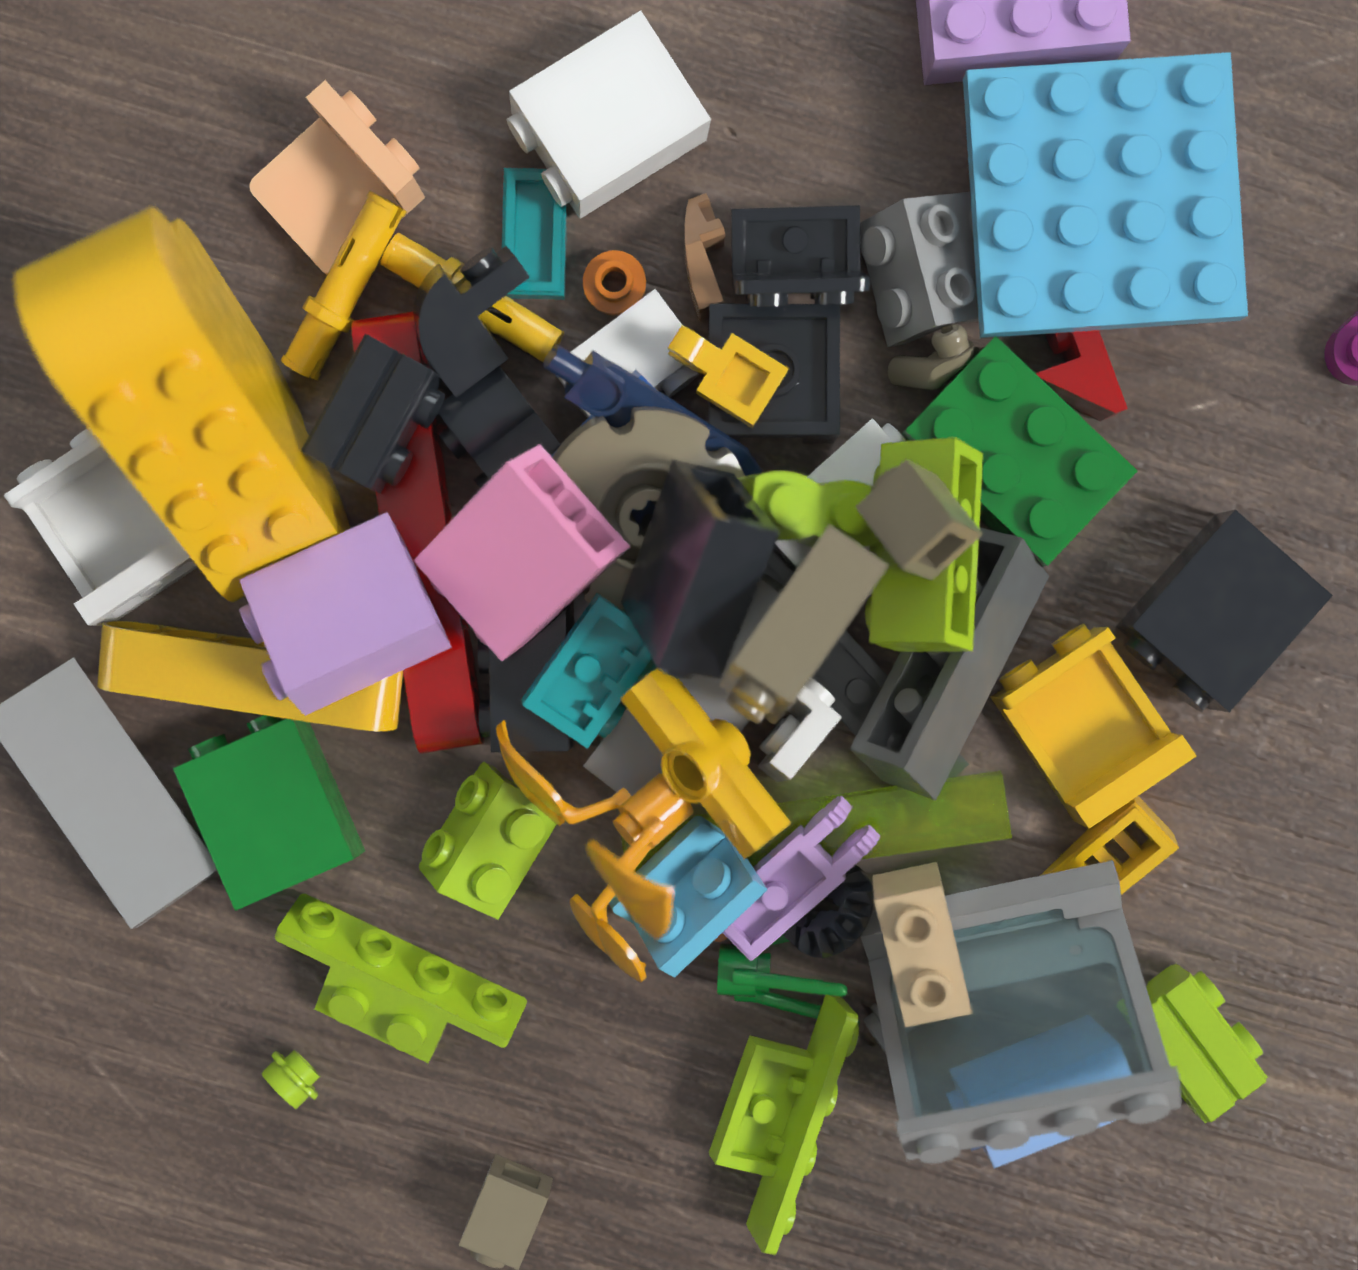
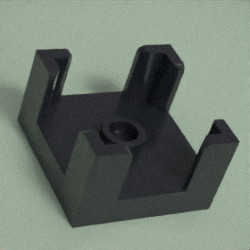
(806, 343)

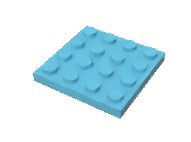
(1105, 195)

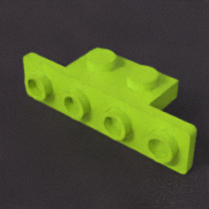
(394, 986)
(778, 1113)

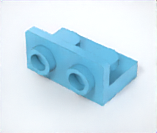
(709, 892)

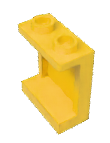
(1089, 725)

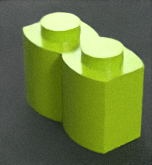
(807, 508)

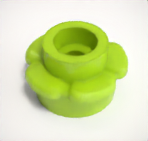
(292, 1078)

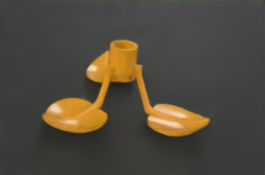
(642, 823)

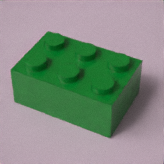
(1040, 458)

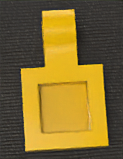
(735, 378)

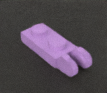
(798, 878)

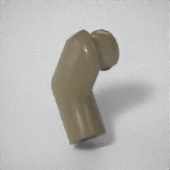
(931, 372)

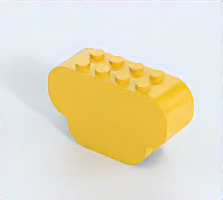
(181, 394)

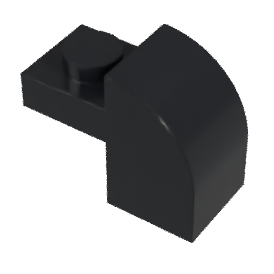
(449, 318)

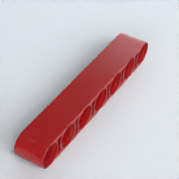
(445, 687)

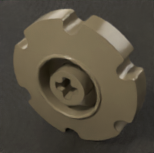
(629, 466)

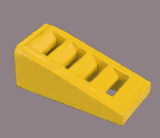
(1142, 858)

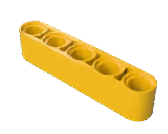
(224, 675)

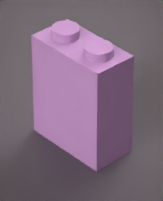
(341, 615)

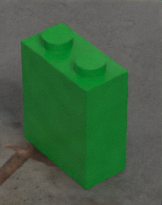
(268, 808)

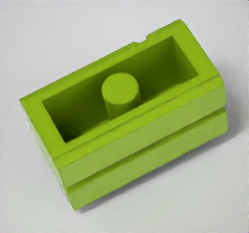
(1210, 1056)

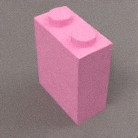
(520, 552)

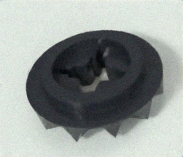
(832, 932)

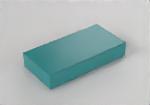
(535, 233)

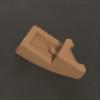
(702, 235)

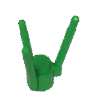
(752, 979)

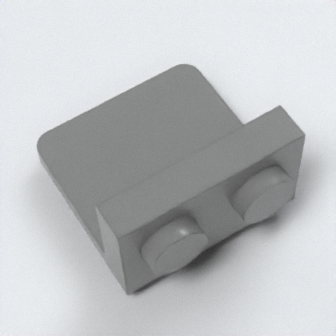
(921, 265)

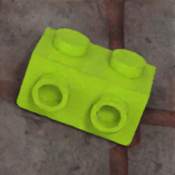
(485, 843)

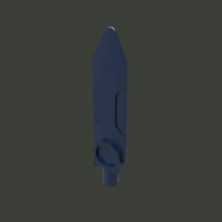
(612, 392)

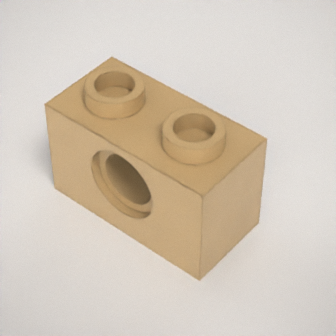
(921, 944)

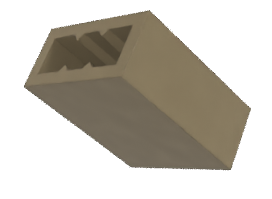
(801, 627)

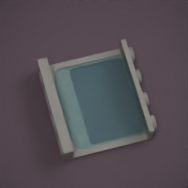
(1053, 1029)

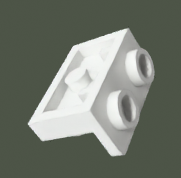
(796, 739)

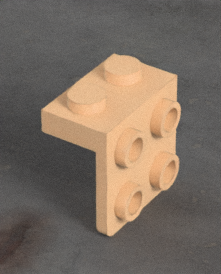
(327, 172)

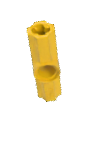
(705, 761)

